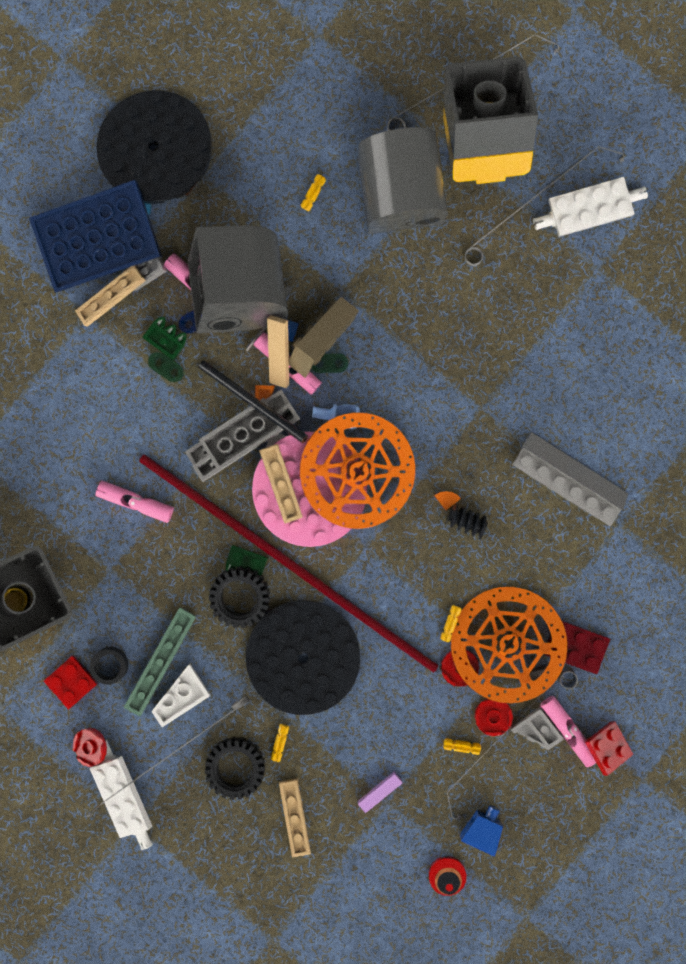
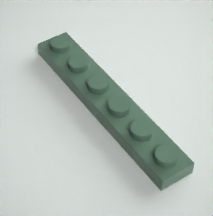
(160, 661)

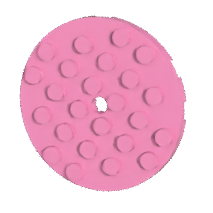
(312, 528)

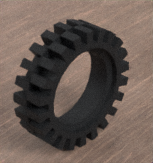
(229, 616)
(225, 788)

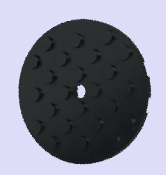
(149, 119)
(307, 685)

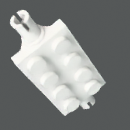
(590, 207)
(126, 806)

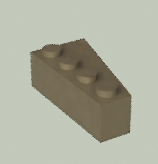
(322, 335)

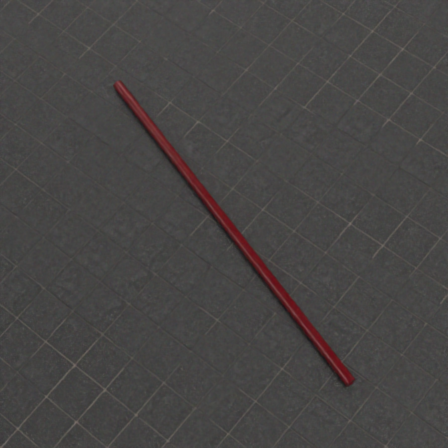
(288, 563)

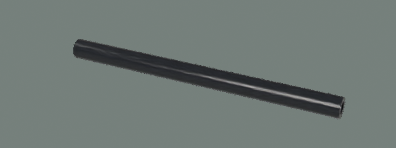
(253, 401)

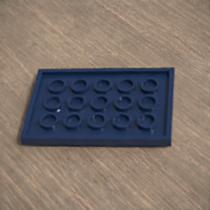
(95, 236)

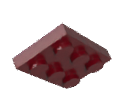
(584, 648)

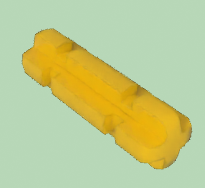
(313, 192)
(450, 623)
(279, 742)
(462, 746)

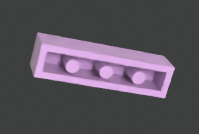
(379, 792)

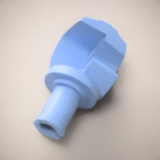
(327, 414)

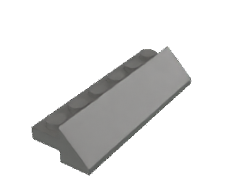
(238, 437)
(570, 479)

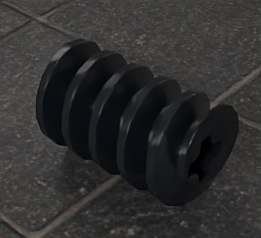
(467, 520)

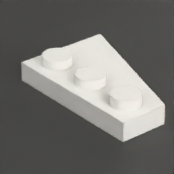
(181, 697)

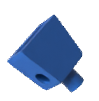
(483, 831)

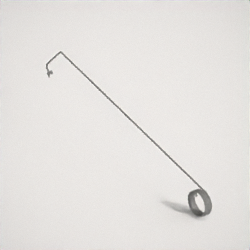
(394, 118)
(475, 264)
(239, 704)
(458, 816)

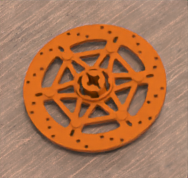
(405, 479)
(530, 601)

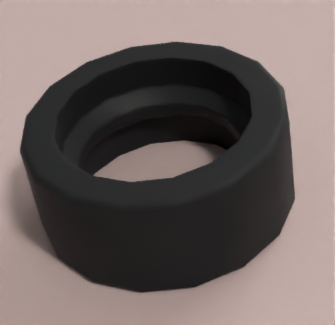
(98, 676)

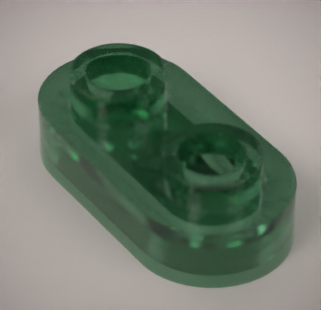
(329, 364)
(166, 367)

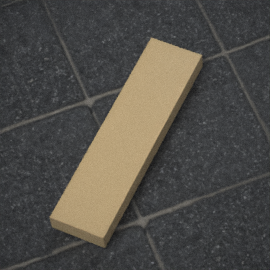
(110, 295)
(278, 351)
(281, 483)
(294, 817)

